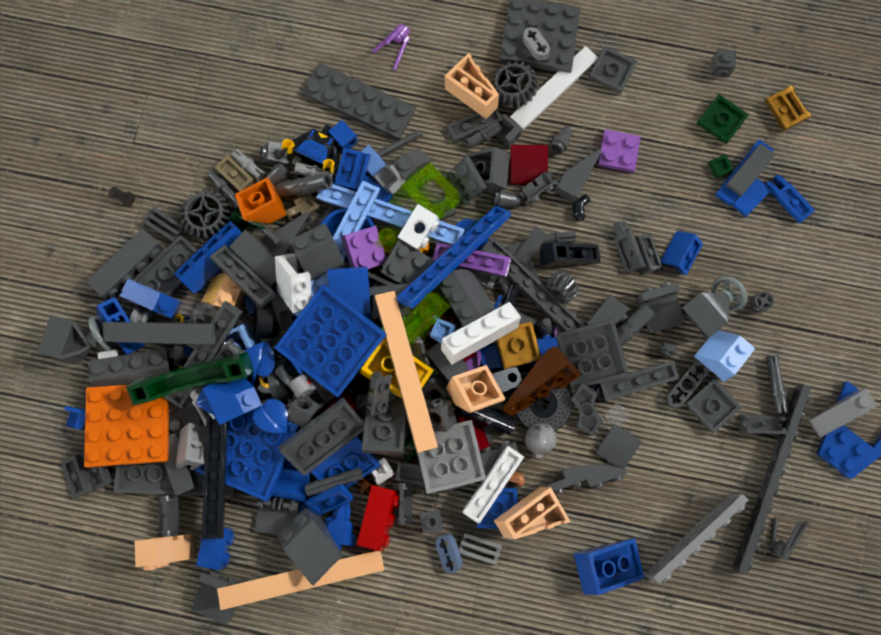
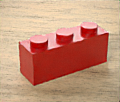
(378, 518)

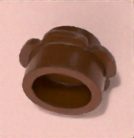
(364, 485)

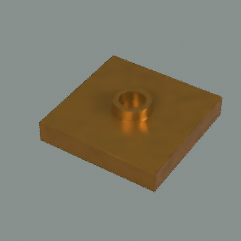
(518, 346)

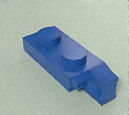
(327, 500)

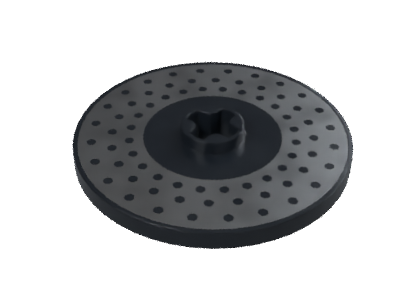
(555, 414)

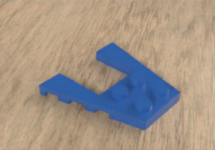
(845, 449)

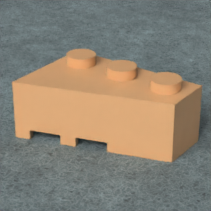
(471, 87)
(532, 514)
(161, 551)

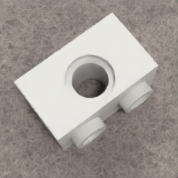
(419, 216)

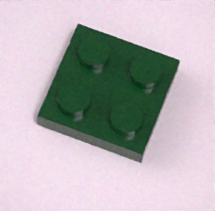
(722, 119)

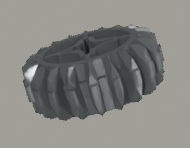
(518, 76)
(190, 212)

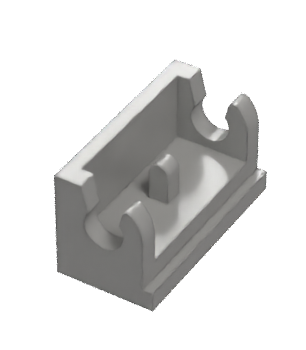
(191, 446)

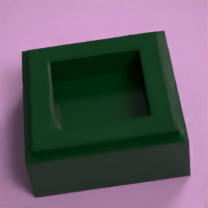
(720, 166)

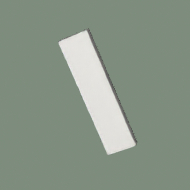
(493, 485)

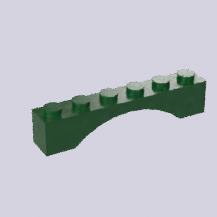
(166, 383)

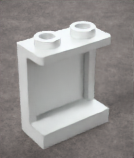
(292, 287)

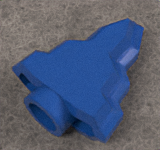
(341, 527)

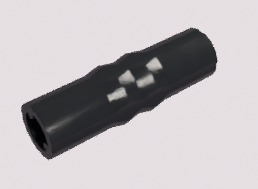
(490, 418)

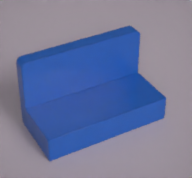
(682, 251)
(291, 484)

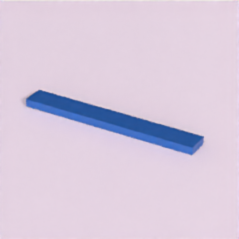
(453, 257)

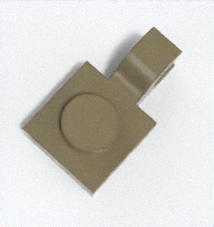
(303, 204)

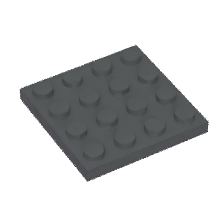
(555, 23)

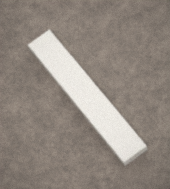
(553, 89)

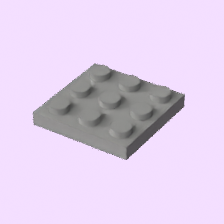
(454, 460)

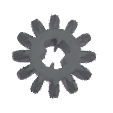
(563, 286)

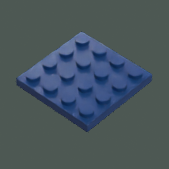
(330, 340)
(254, 456)

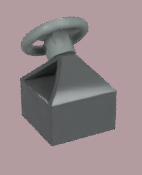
(711, 310)
(70, 340)

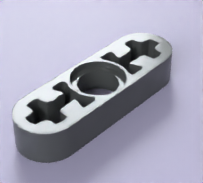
(682, 399)

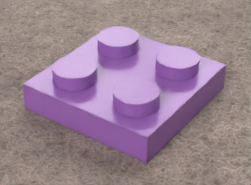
(619, 150)
(364, 248)

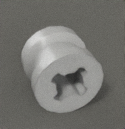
(140, 316)

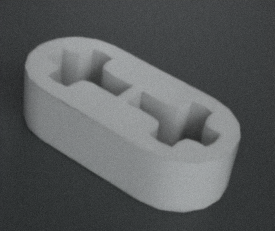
(538, 42)

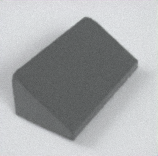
(649, 254)

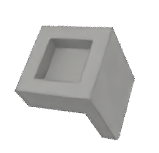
(389, 178)

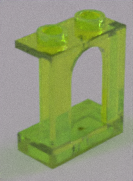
(421, 178)

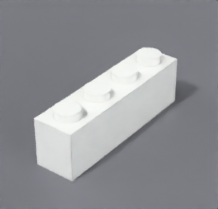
(480, 333)

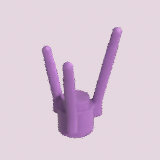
(399, 35)

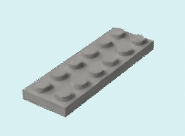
(695, 537)

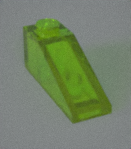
(424, 316)

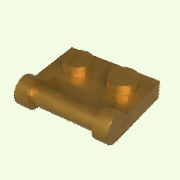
(784, 111)

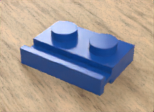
(352, 169)

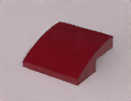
(527, 163)

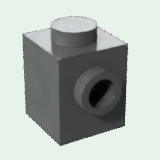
(723, 63)

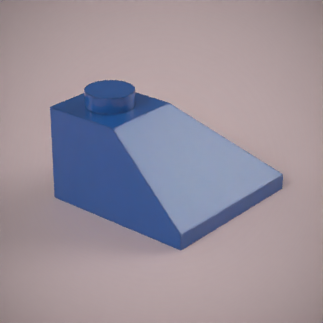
(231, 399)

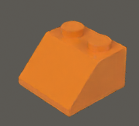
(260, 202)

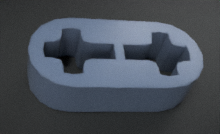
(449, 553)

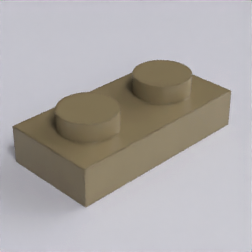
(234, 173)

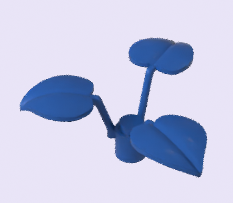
(273, 414)

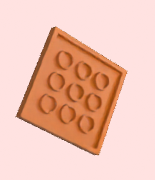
(123, 432)

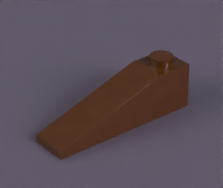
(549, 372)

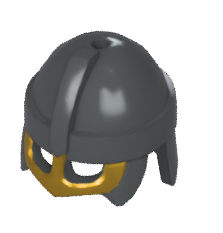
(271, 388)

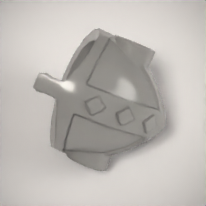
(540, 439)

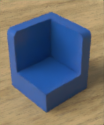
(343, 135)
(76, 418)

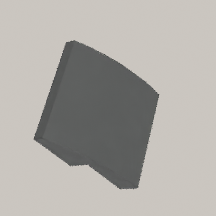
(82, 479)

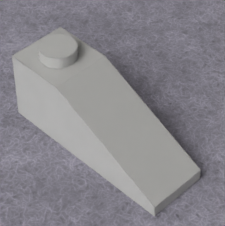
(843, 412)

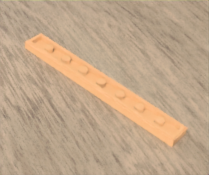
(405, 372)
(295, 581)

